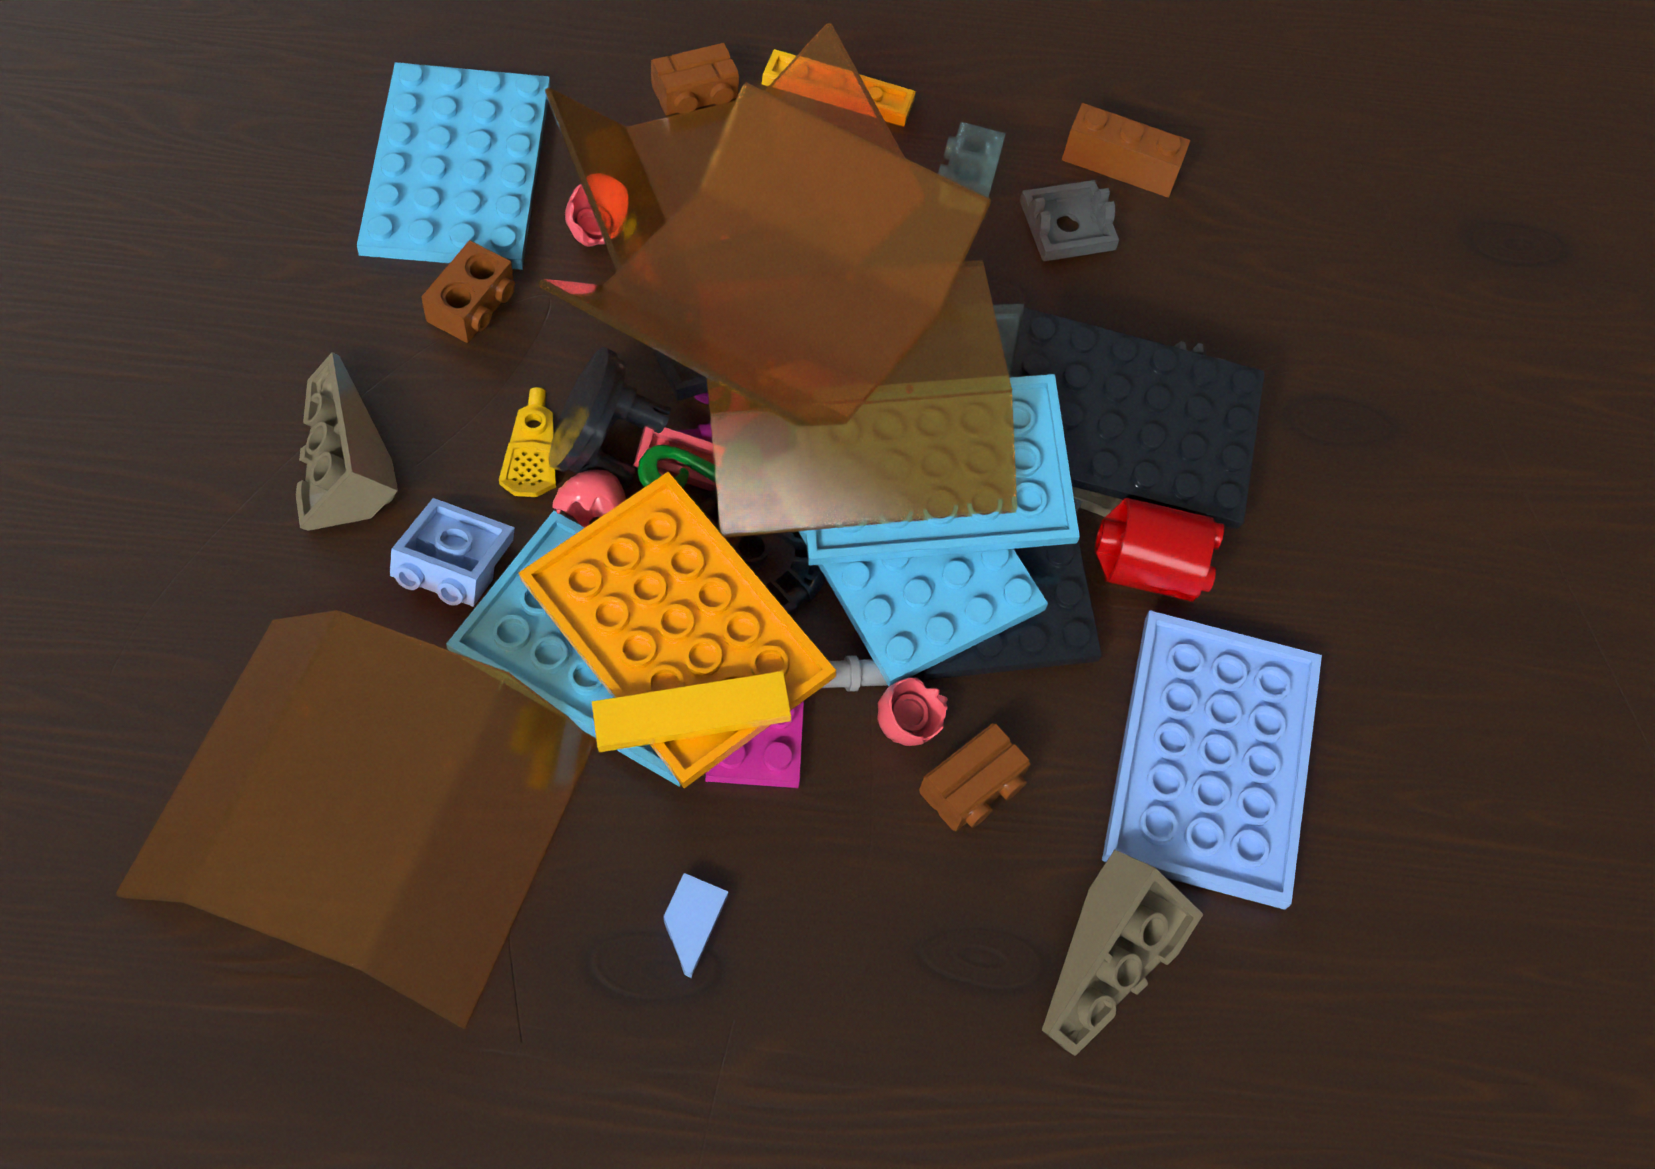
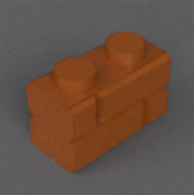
(694, 79)
(975, 778)

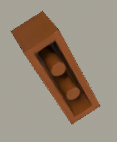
(1125, 150)

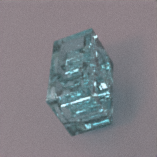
(973, 157)

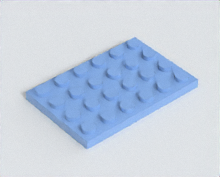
(1215, 759)

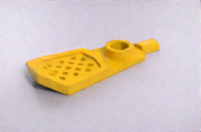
(530, 443)

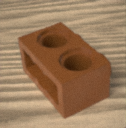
(468, 291)

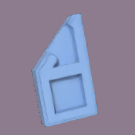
(692, 918)

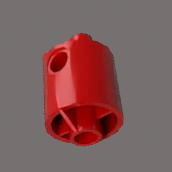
(1158, 549)

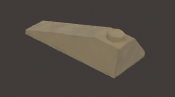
(345, 457)
(1123, 932)

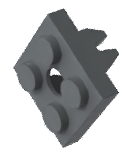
(1079, 202)

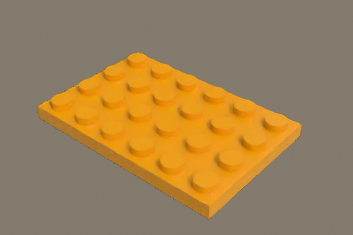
(669, 605)

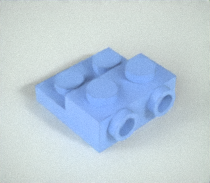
(450, 552)

